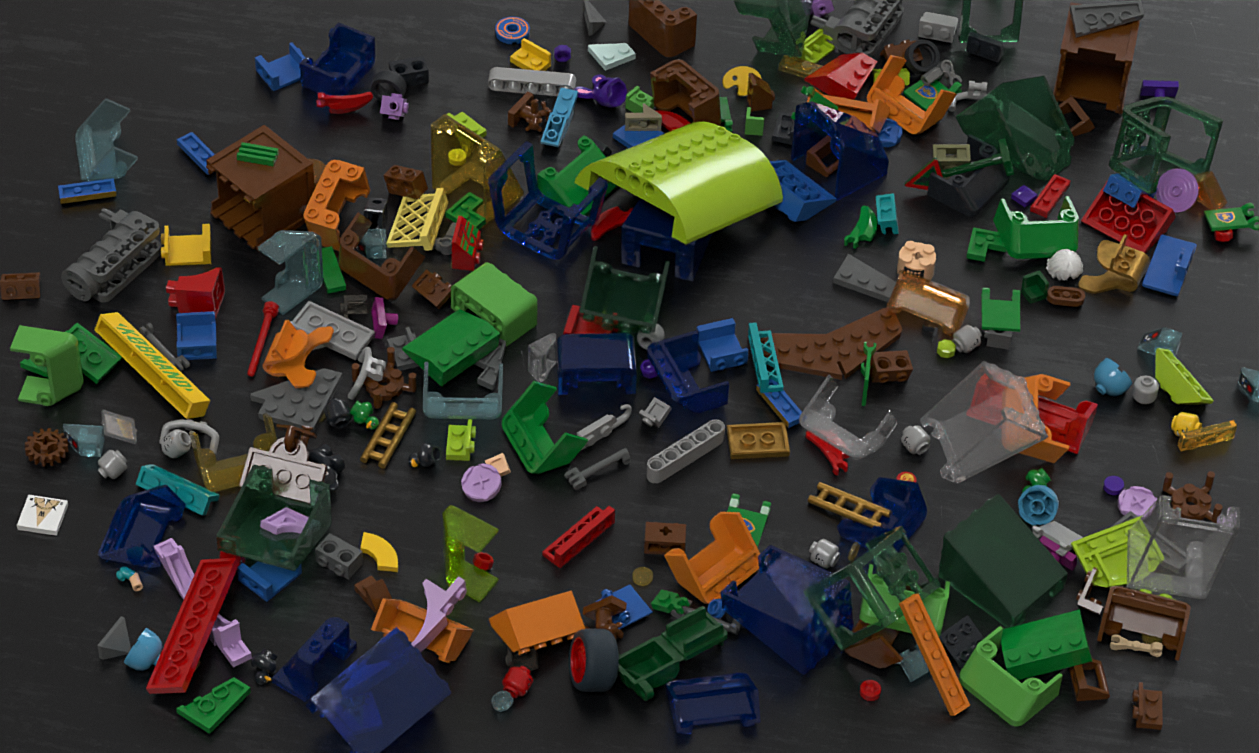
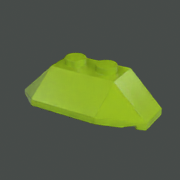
(1178, 380)

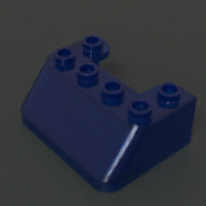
(671, 362)

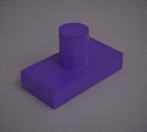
(1159, 88)

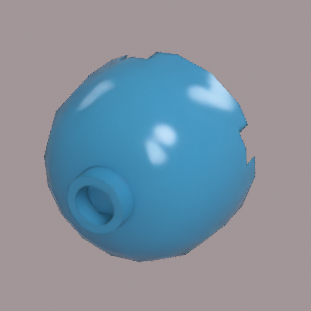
(1111, 379)
(1038, 505)
(145, 651)

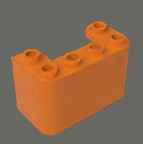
(336, 185)

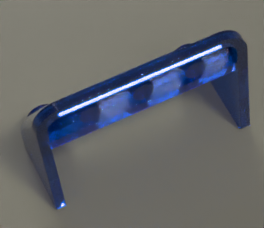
(140, 526)
(713, 701)

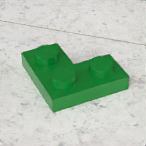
(467, 208)
(981, 241)

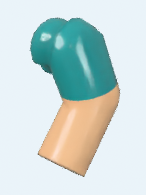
(131, 575)

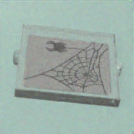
(119, 427)

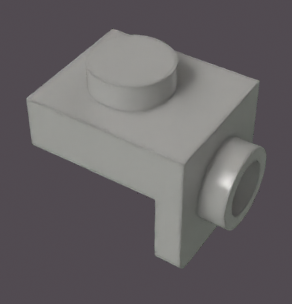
(655, 413)

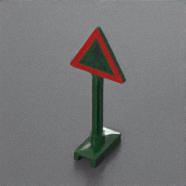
(921, 178)

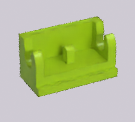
(817, 47)

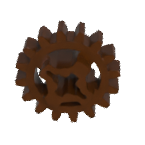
(46, 447)

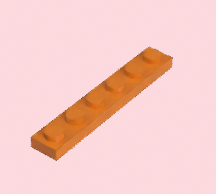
(934, 654)

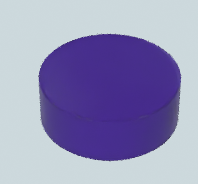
(1113, 485)

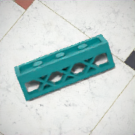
(760, 361)
(194, 496)

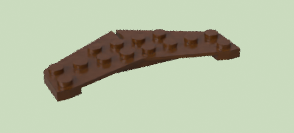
(842, 347)

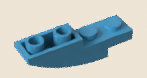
(560, 118)

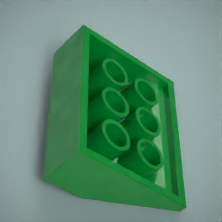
(453, 345)
(1045, 645)

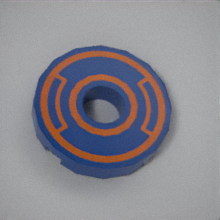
(512, 23)

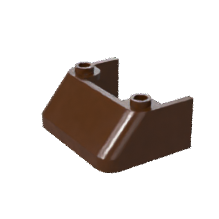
(385, 280)
(1146, 615)
(876, 648)

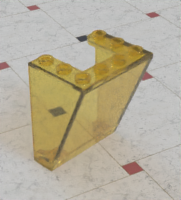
(464, 155)

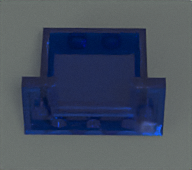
(298, 672)

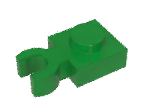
(668, 601)

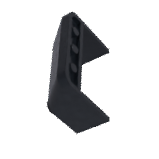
(971, 193)

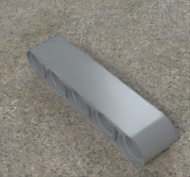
(529, 80)
(685, 451)

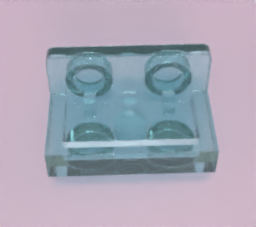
(913, 663)

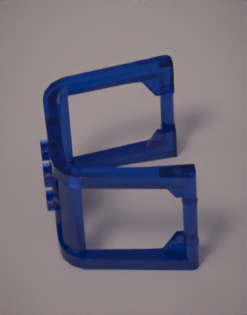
(561, 226)

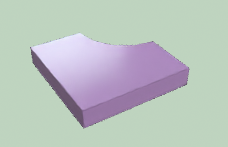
(284, 521)

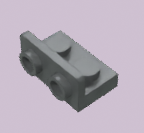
(402, 360)

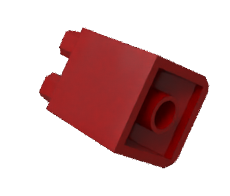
(197, 292)

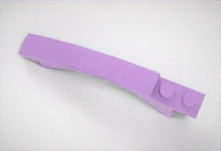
(438, 606)
(224, 633)

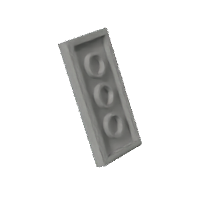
(348, 336)

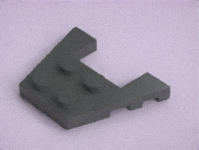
(491, 366)

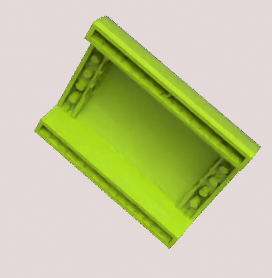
(695, 175)

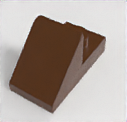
(372, 592)

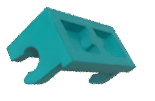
(887, 212)

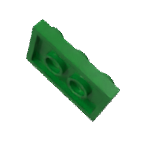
(95, 355)

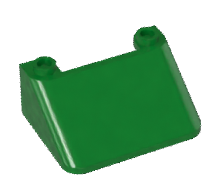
(562, 185)

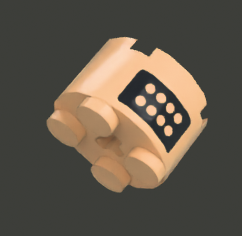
(917, 259)

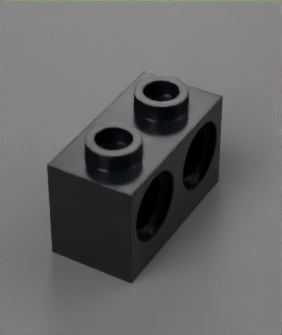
(412, 70)

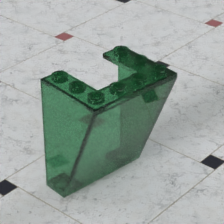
(788, 23)
(255, 502)
(999, 563)

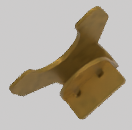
(1124, 268)

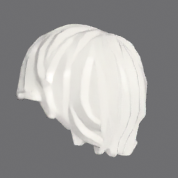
(1065, 265)

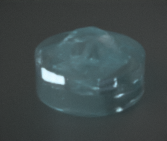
(502, 701)

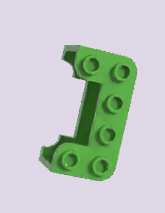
(497, 301)

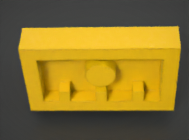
(531, 57)

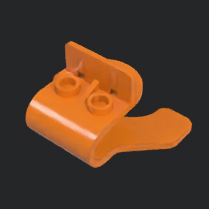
(290, 351)

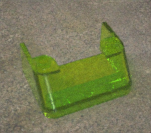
(464, 530)

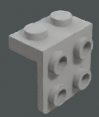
(937, 27)

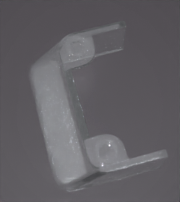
(818, 419)

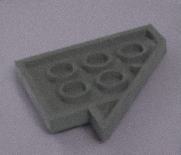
(298, 405)

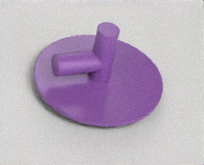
(1177, 189)

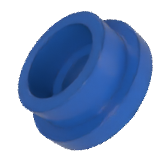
(715, 608)

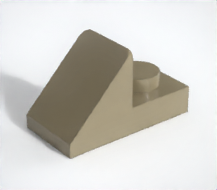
(646, 121)

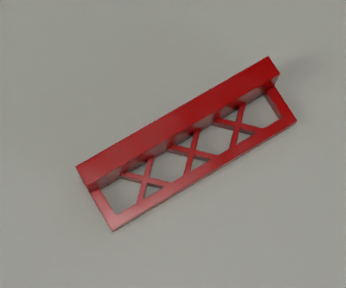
(582, 538)

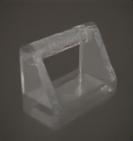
(538, 365)

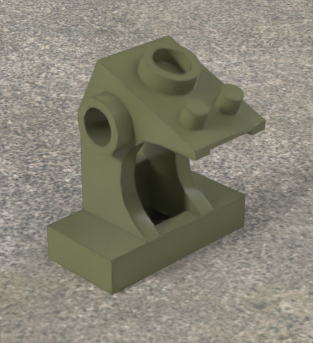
(960, 151)

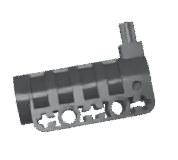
(862, 25)
(129, 239)

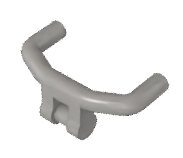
(971, 94)
(366, 370)
(190, 425)

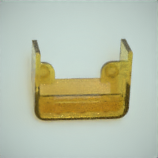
(228, 472)

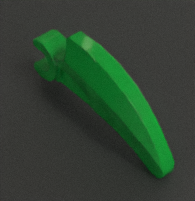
(864, 229)

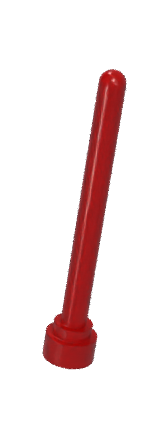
(270, 311)

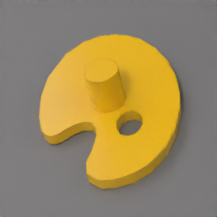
(742, 79)

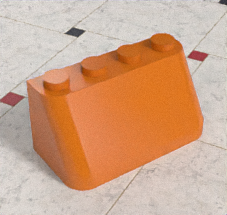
(538, 623)

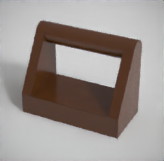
(1082, 127)
(817, 153)
(1083, 691)

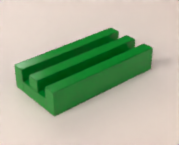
(257, 154)

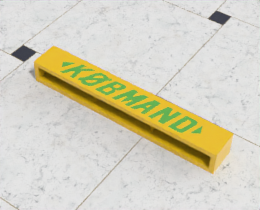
(152, 365)

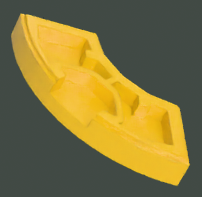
(381, 551)

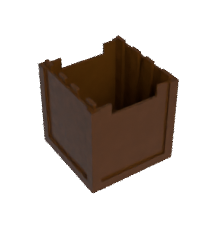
(1096, 64)
(260, 197)

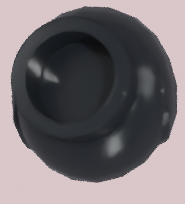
(426, 455)
(266, 662)

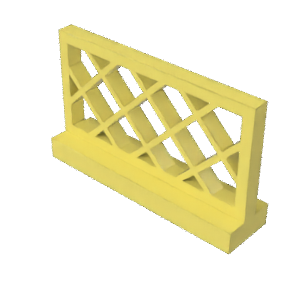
(431, 221)

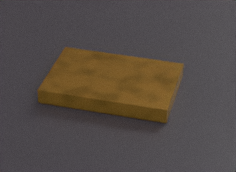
(758, 440)

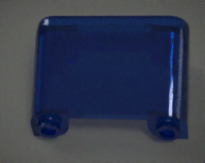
(907, 509)

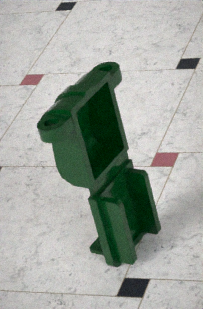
(659, 658)

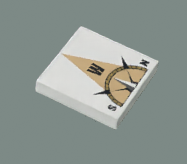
(42, 515)

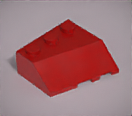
(843, 75)

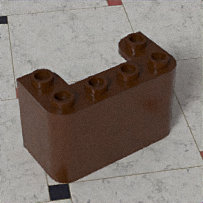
(664, 29)
(683, 87)

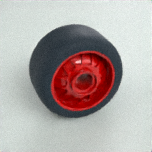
(593, 660)

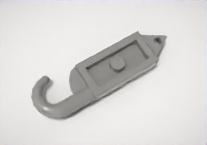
(604, 426)

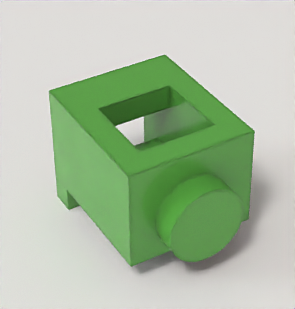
(636, 98)

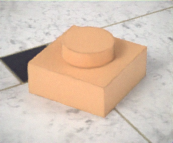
(500, 463)

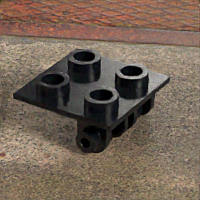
(961, 640)

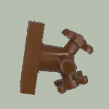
(527, 109)
(602, 613)

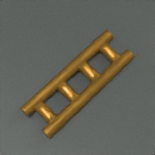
(391, 444)
(843, 497)

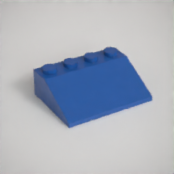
(800, 194)

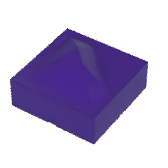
(1024, 196)

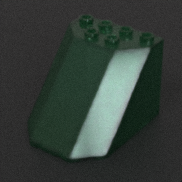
(1030, 122)
(630, 295)

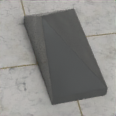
(592, 17)
(115, 641)

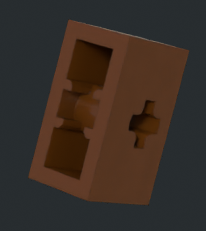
(664, 537)

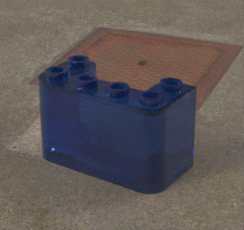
(341, 64)
(596, 359)

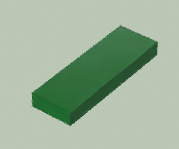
(331, 271)

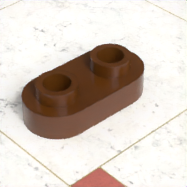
(1065, 296)

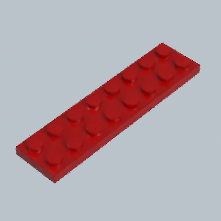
(192, 626)

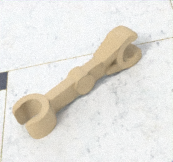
(1155, 648)

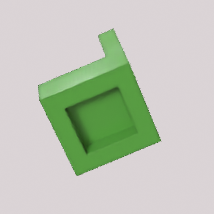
(754, 125)

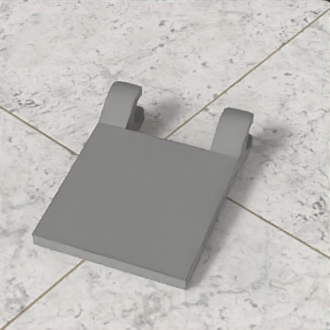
(1058, 534)

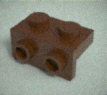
(899, 50)

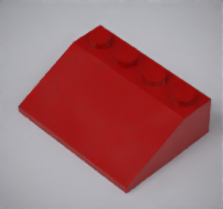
(1140, 224)

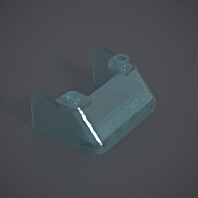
(95, 147)
(302, 266)
(462, 408)

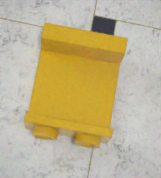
(187, 248)

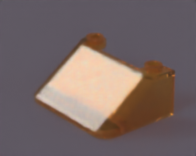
(929, 301)

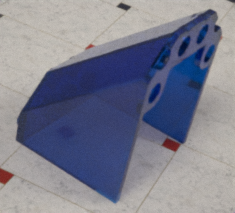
(861, 151)

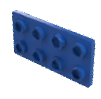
(1169, 265)

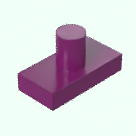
(380, 318)
(1068, 560)

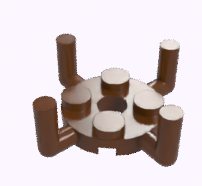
(390, 375)
(1193, 494)

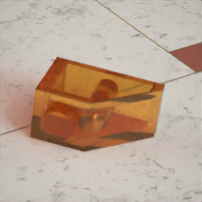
(1210, 191)

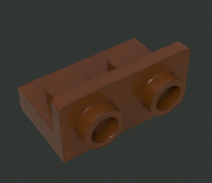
(20, 286)
(432, 288)
(1148, 708)

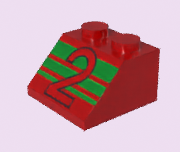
(466, 245)

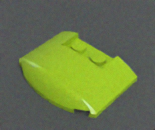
(1107, 553)

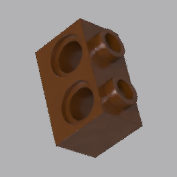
(405, 182)
(890, 366)

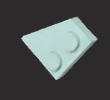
(611, 54)

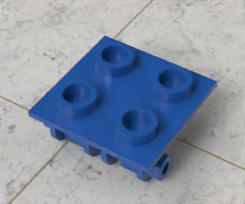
(635, 609)

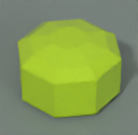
(946, 348)

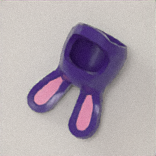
(606, 91)

